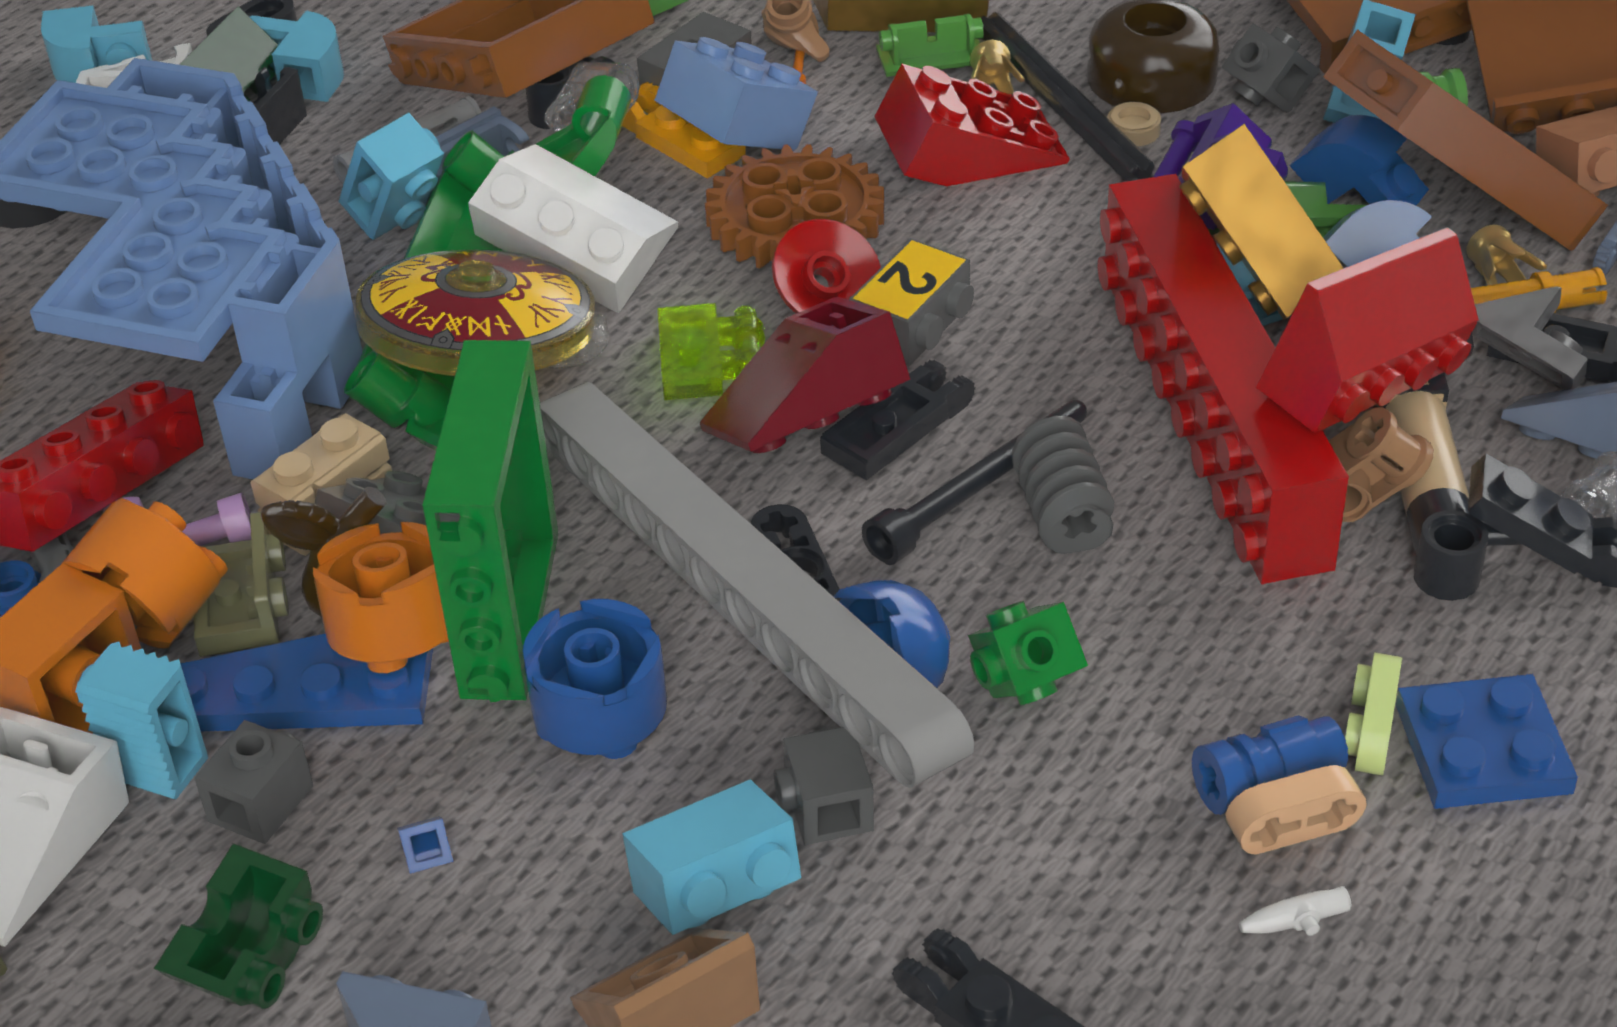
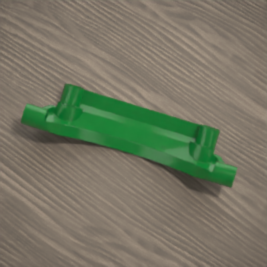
(405, 393)

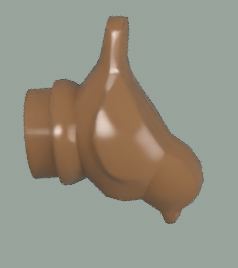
(794, 27)

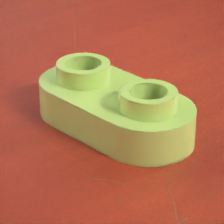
(1370, 733)

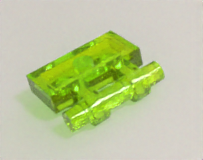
(691, 351)

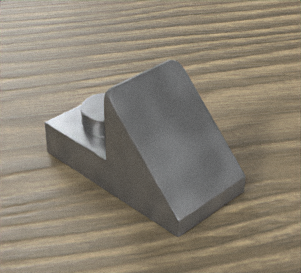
(1515, 329)

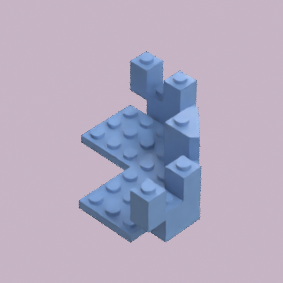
(194, 239)

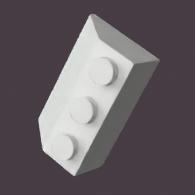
(572, 219)

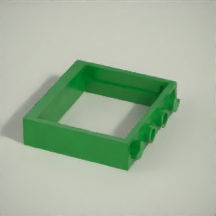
(502, 551)

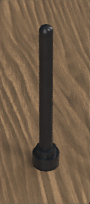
(894, 533)

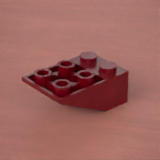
(809, 373)

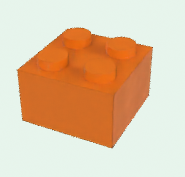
(54, 638)

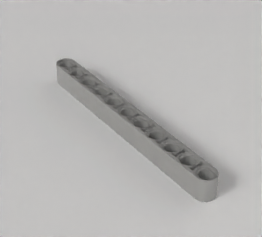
(758, 589)

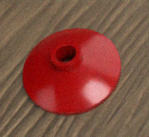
(825, 250)

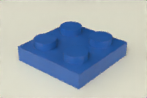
(1485, 741)

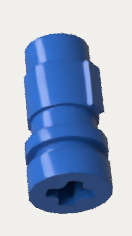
(1280, 750)

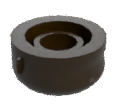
(1153, 55)

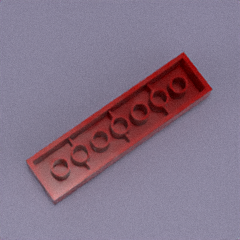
(1206, 357)

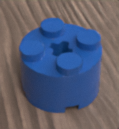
(595, 678)

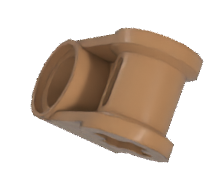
(1374, 459)

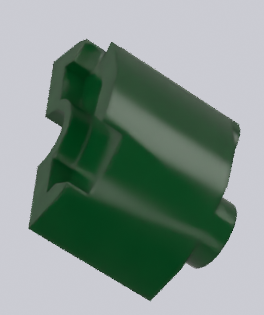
(247, 932)

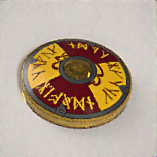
(436, 300)

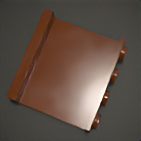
(1545, 59)

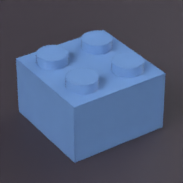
(736, 94)

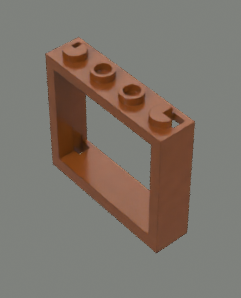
(507, 43)

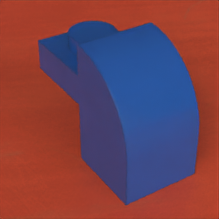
(1360, 155)

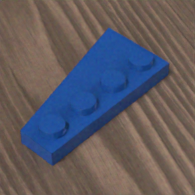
(304, 687)

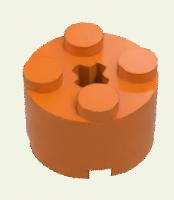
(154, 565)
(380, 595)

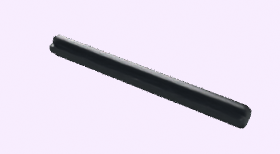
(1069, 102)

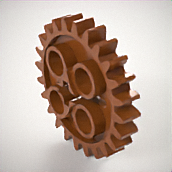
(771, 195)

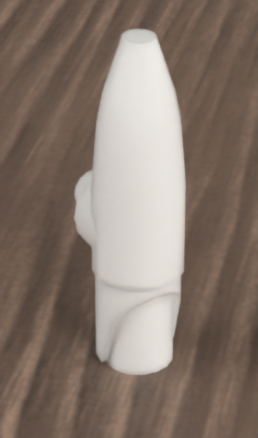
(1298, 912)

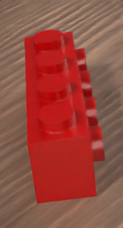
(94, 461)

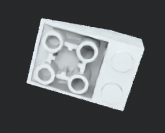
(54, 804)

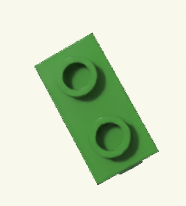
(910, 45)

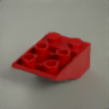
(963, 129)

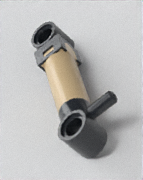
(1445, 537)

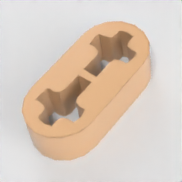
(1295, 809)

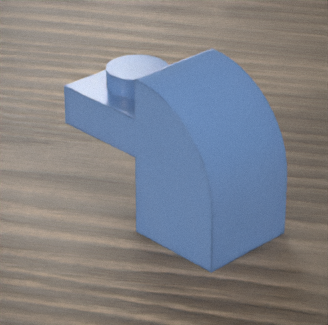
(1375, 230)

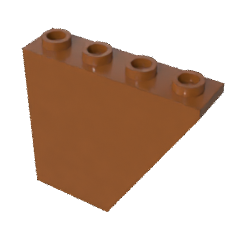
(1464, 140)

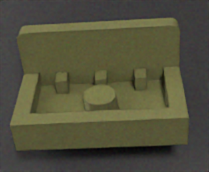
(248, 598)

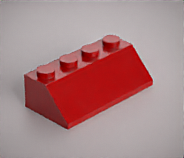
(1373, 332)

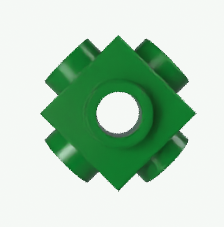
(1025, 651)

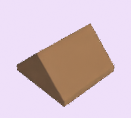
(688, 983)

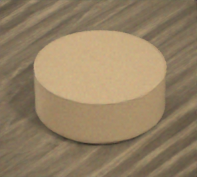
(1137, 121)

